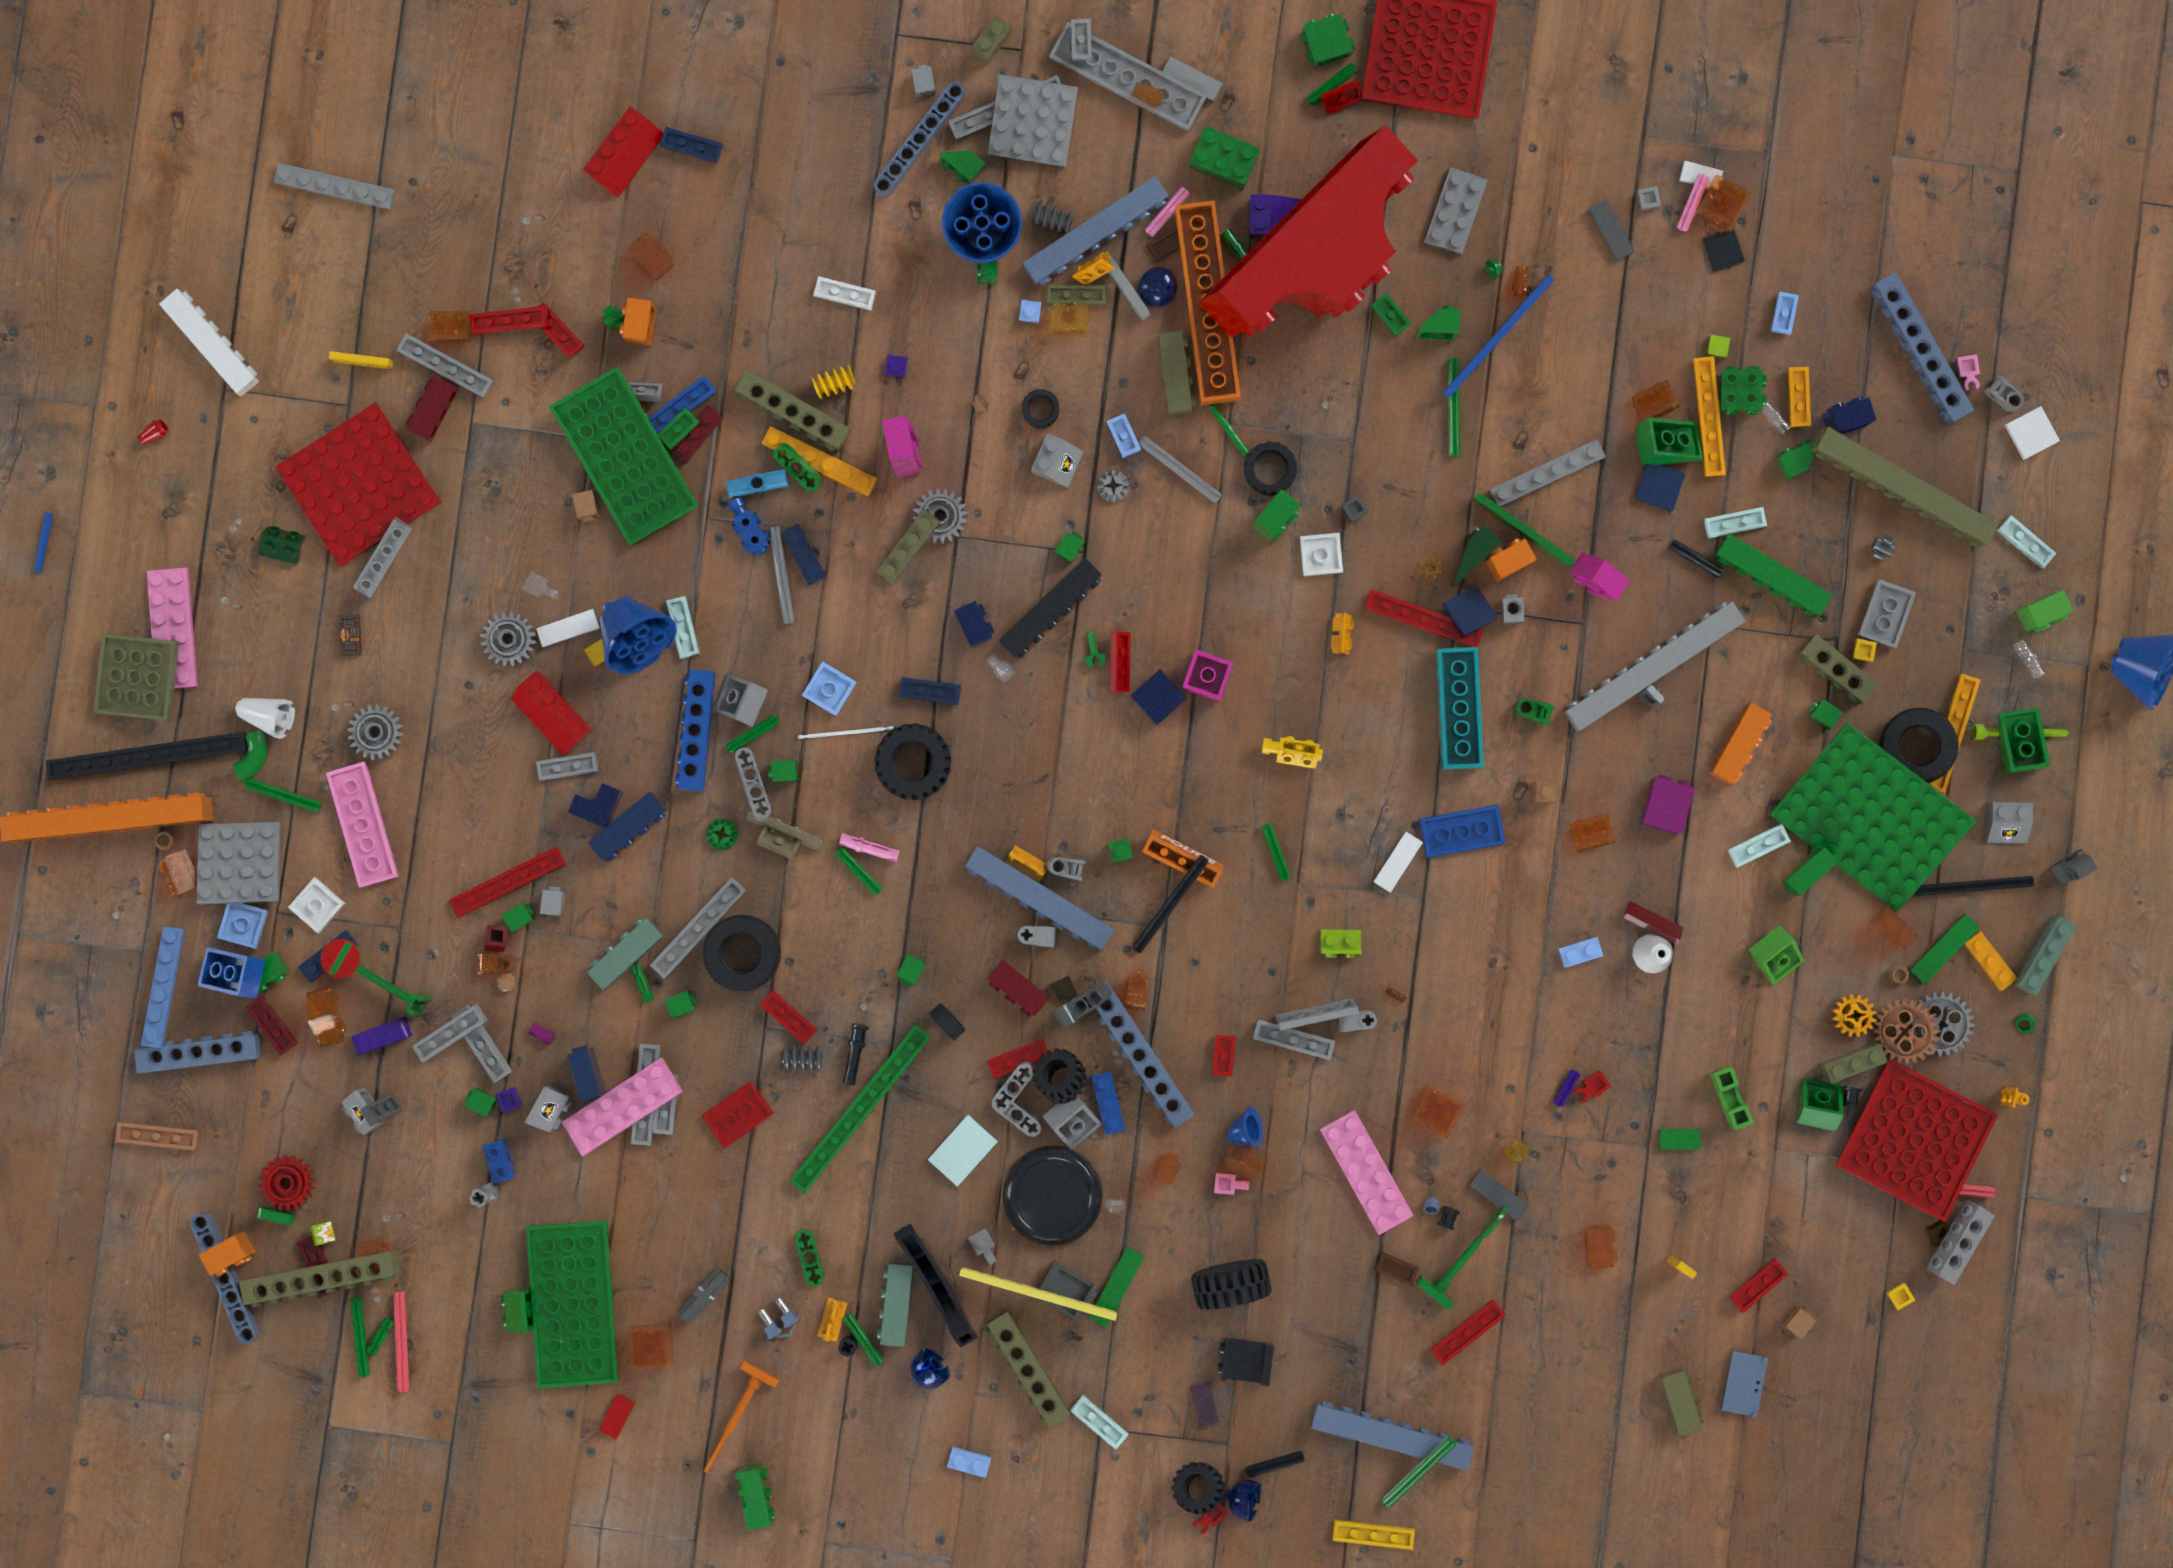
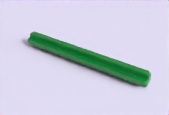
(1454, 410)
(1419, 1471)

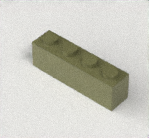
(1175, 373)

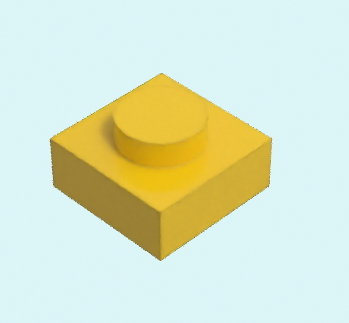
(1864, 650)
(1900, 1296)

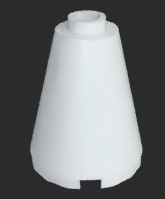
(267, 714)
(1652, 953)

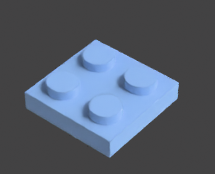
(829, 688)
(243, 924)

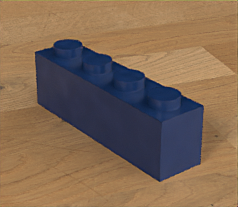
(627, 827)

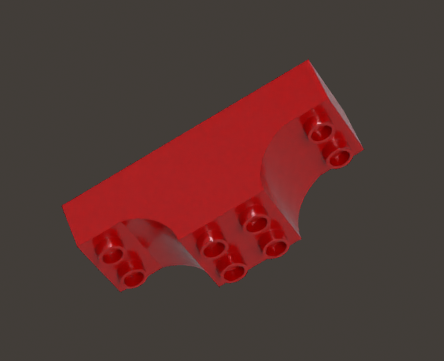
(1322, 246)

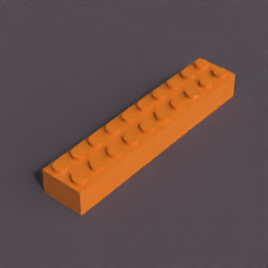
(1201, 272)
(104, 819)

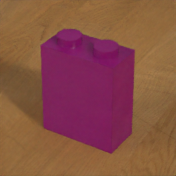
(1667, 805)

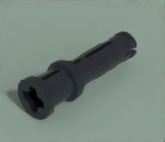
(856, 1044)

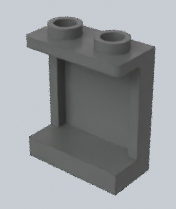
(1068, 1284)

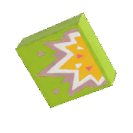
(322, 1233)

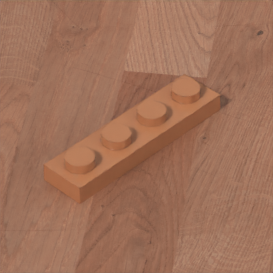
(157, 1136)

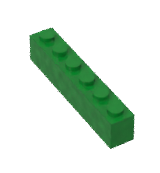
(1772, 575)

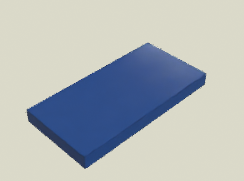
(1462, 831)

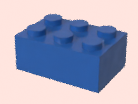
(231, 973)

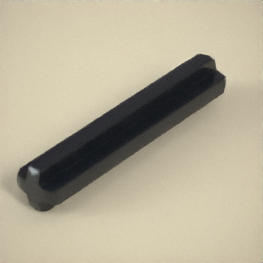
(1696, 558)
(1275, 1464)

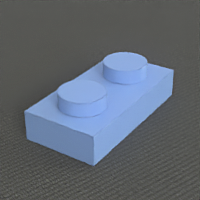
(1784, 313)
(1123, 435)
(1580, 952)
(969, 1462)

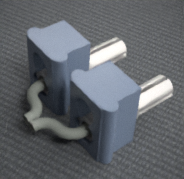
(772, 1327)

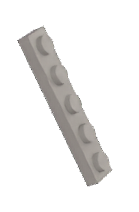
(445, 365)
(643, 1129)

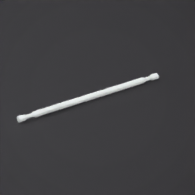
(845, 732)

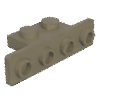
(783, 837)

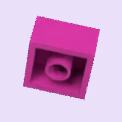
(1599, 577)
(1207, 675)

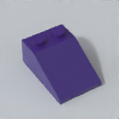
(1266, 212)

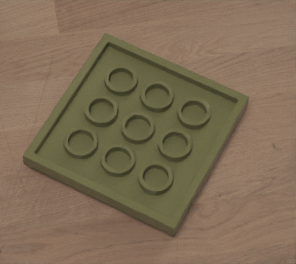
(136, 677)

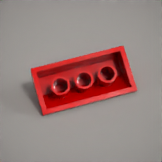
(623, 152)
(551, 713)

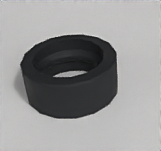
(1035, 394)
(947, 1021)

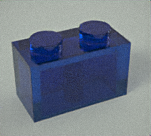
(974, 624)

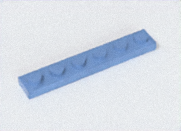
(163, 987)

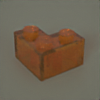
(324, 1017)

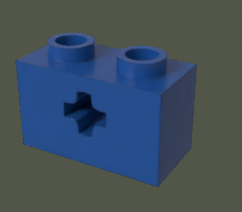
(499, 1161)

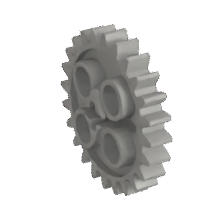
(1959, 1028)

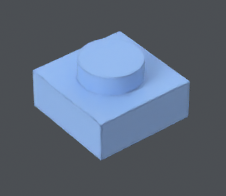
(1030, 311)

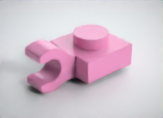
(1227, 1183)

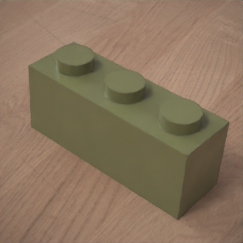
(1853, 1063)
(1681, 1402)

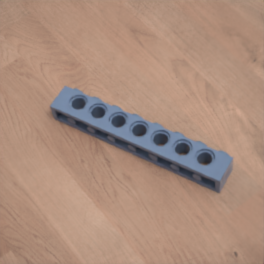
(1923, 337)
(1183, 1110)

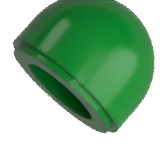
(2028, 1017)

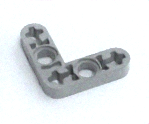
(1011, 1104)

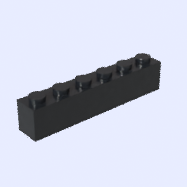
(1050, 608)

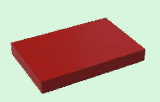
(737, 1114)

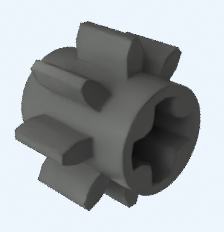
(1883, 546)

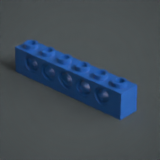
(697, 781)

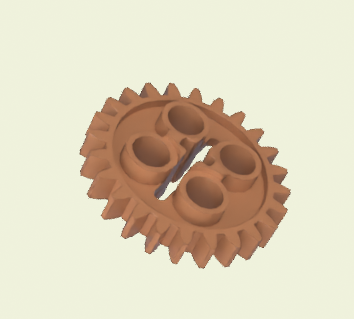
(1894, 1017)

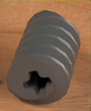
(1052, 217)
(802, 1058)

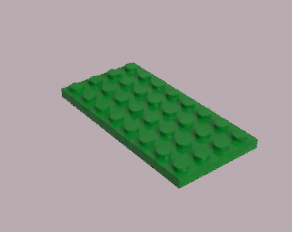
(624, 456)
(572, 1304)

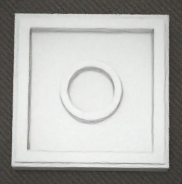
(2032, 433)
(1321, 554)
(316, 905)

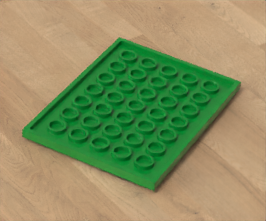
(1873, 816)

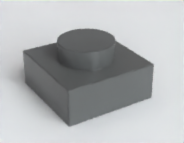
(1354, 508)
(1652, 695)

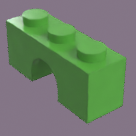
(1726, 1086)

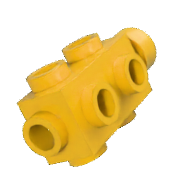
(1295, 753)

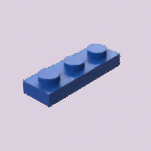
(1108, 1102)

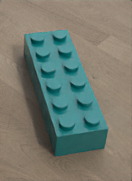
(1459, 708)

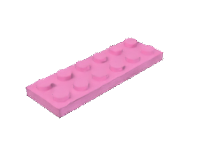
(173, 620)
(362, 824)
(622, 1107)
(1366, 1172)

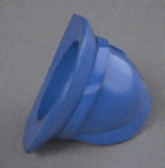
(1246, 1129)

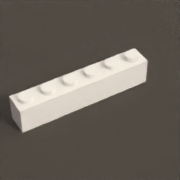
(209, 342)

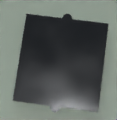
(1723, 250)

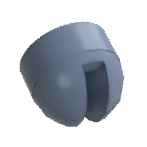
(1431, 1206)

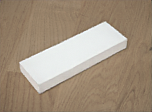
(844, 293)
(568, 628)
(1397, 862)

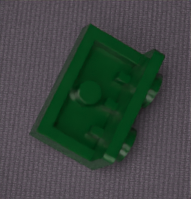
(281, 544)

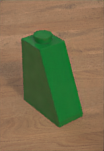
(1809, 871)

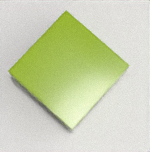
(1718, 346)

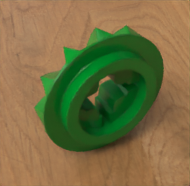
(726, 842)

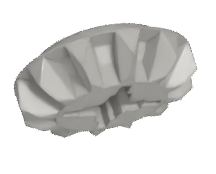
(1107, 493)

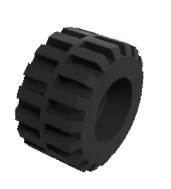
(1069, 1086)
(1182, 1483)

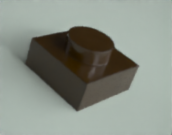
(1064, 988)
(1937, 1232)

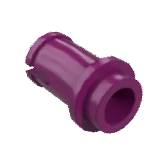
(541, 1034)

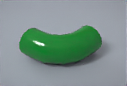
(255, 756)

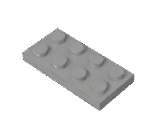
(1455, 211)

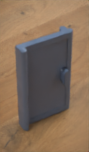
(1743, 1379)

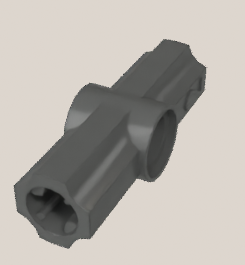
(703, 1296)

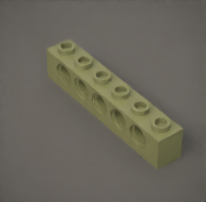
(751, 381)
(1048, 1416)

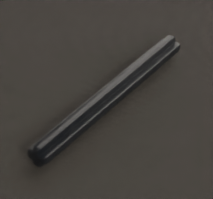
(1977, 885)
(1170, 903)

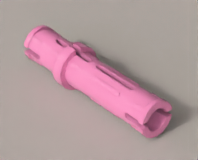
(865, 846)

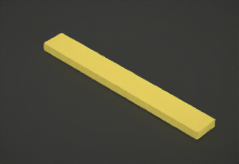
(1038, 1293)

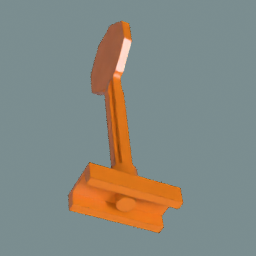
(758, 1377)

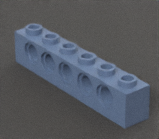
(250, 1050)

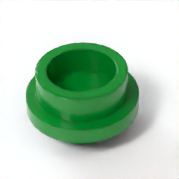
(1493, 268)

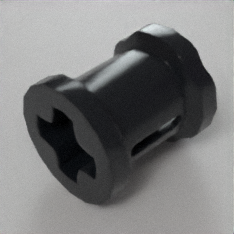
(1851, 1097)
(1448, 1217)
(850, 1340)

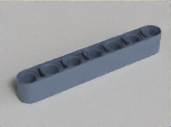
(921, 130)
(224, 1289)

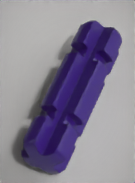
(1566, 1088)

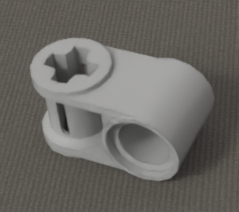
(2003, 394)
(1068, 868)
(1041, 936)
(1355, 1022)

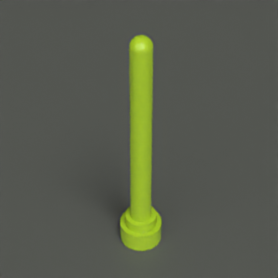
(1980, 731)

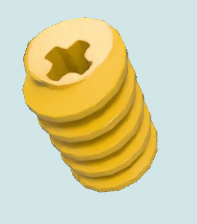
(834, 382)

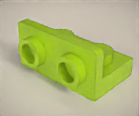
(1340, 942)

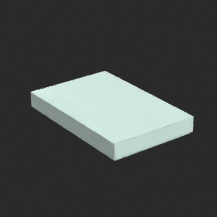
(962, 1150)

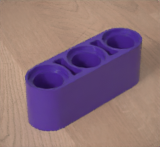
(381, 1036)

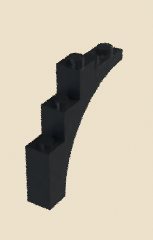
(937, 1284)

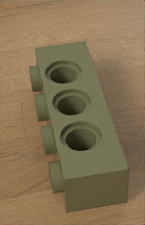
(1864, 684)

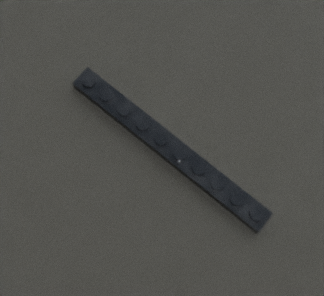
(146, 756)

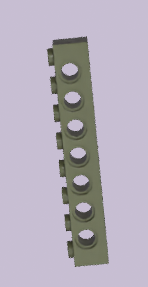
(252, 1288)

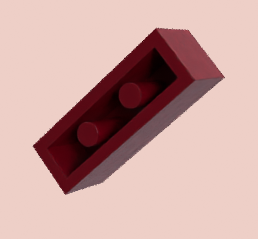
(431, 408)
(1018, 989)

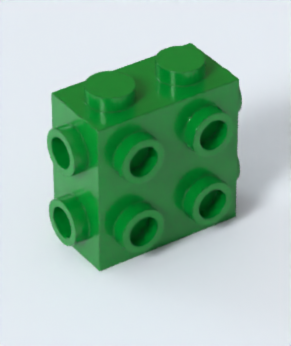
(1327, 40)
(1743, 390)

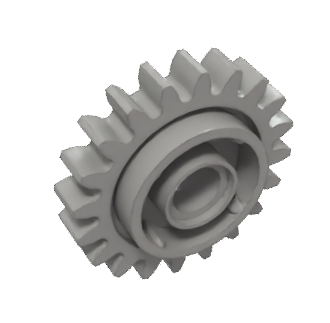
(950, 507)
(519, 645)
(363, 732)

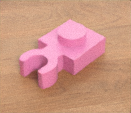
(1968, 368)

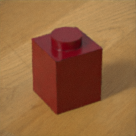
(495, 938)

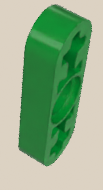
(790, 452)
(800, 1244)

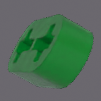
(275, 1215)

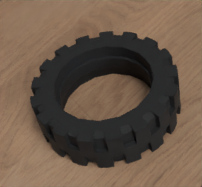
(1274, 447)

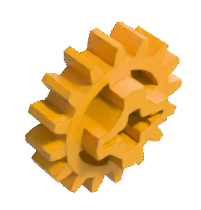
(1852, 1007)

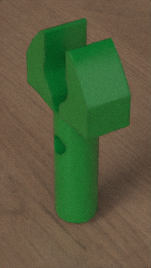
(1093, 651)

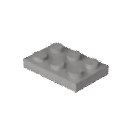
(1886, 614)

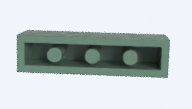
(625, 953)
(2044, 955)
(896, 1304)

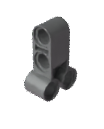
(2073, 867)
(1075, 1008)

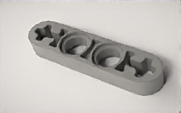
(1128, 291)
(755, 783)

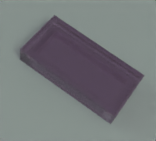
(1204, 1404)

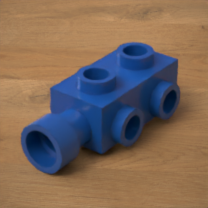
(749, 531)

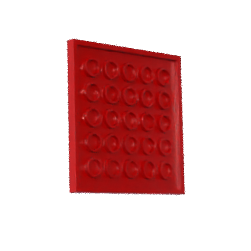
(1430, 55)
(357, 484)
(1916, 1140)

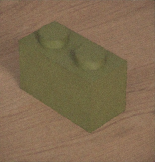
(991, 39)

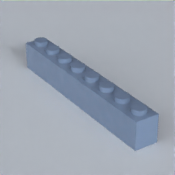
(1096, 231)
(1040, 898)
(1387, 1434)

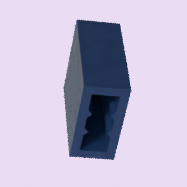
(586, 1073)

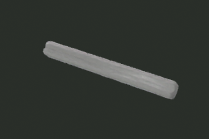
(1180, 469)
(781, 575)

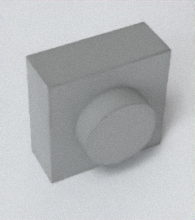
(1649, 198)

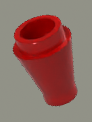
(154, 431)

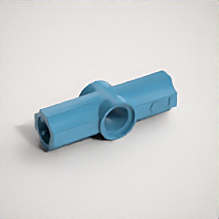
(743, 486)

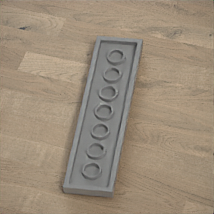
(1121, 74)

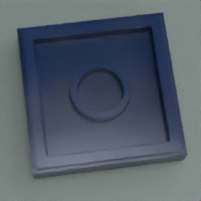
(1660, 486)
(1470, 611)

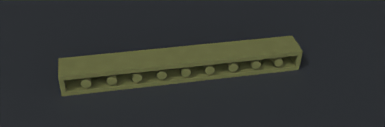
(1904, 487)

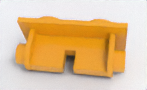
(1091, 271)
(1343, 624)
(1026, 863)
(2011, 1096)
(832, 1319)

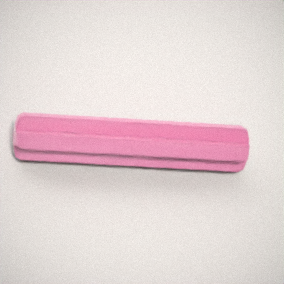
(1692, 202)
(1166, 212)

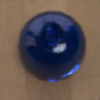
(1157, 287)
(928, 1370)
(1243, 1499)

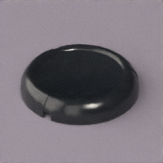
(1052, 1195)

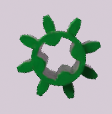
(613, 317)

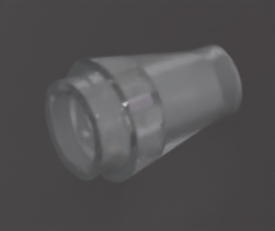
(1000, 668)

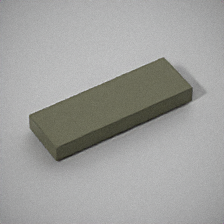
(1067, 294)

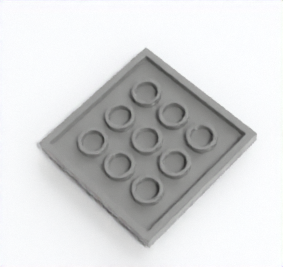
(1032, 120)
(238, 863)

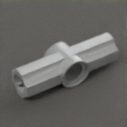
(484, 1194)

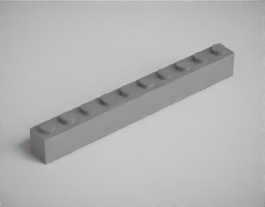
(1654, 666)

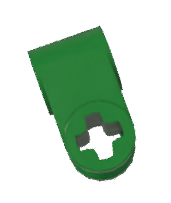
(1538, 711)

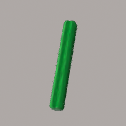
(283, 795)
(359, 1336)

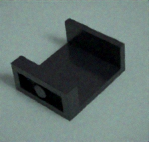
(1246, 1361)

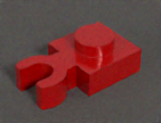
(1594, 1085)
(1213, 1518)

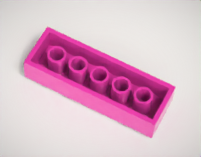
(902, 446)

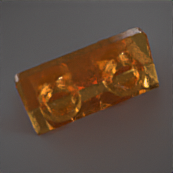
(178, 872)

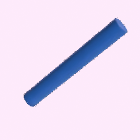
(43, 542)

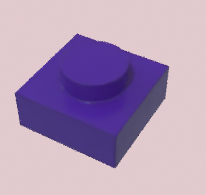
(896, 366)
(508, 1099)

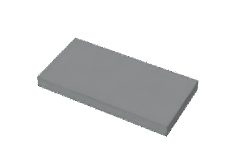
(1316, 1014)

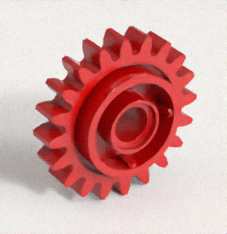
(274, 1184)

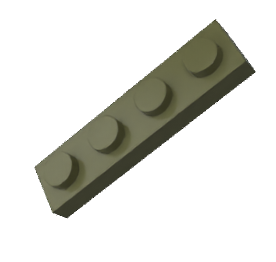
(908, 546)

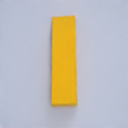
(1373, 1534)

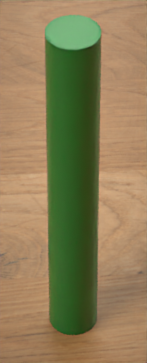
(1229, 430)

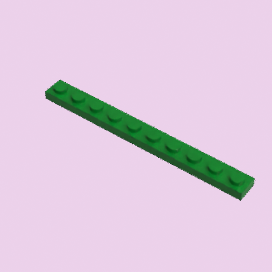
(860, 1109)

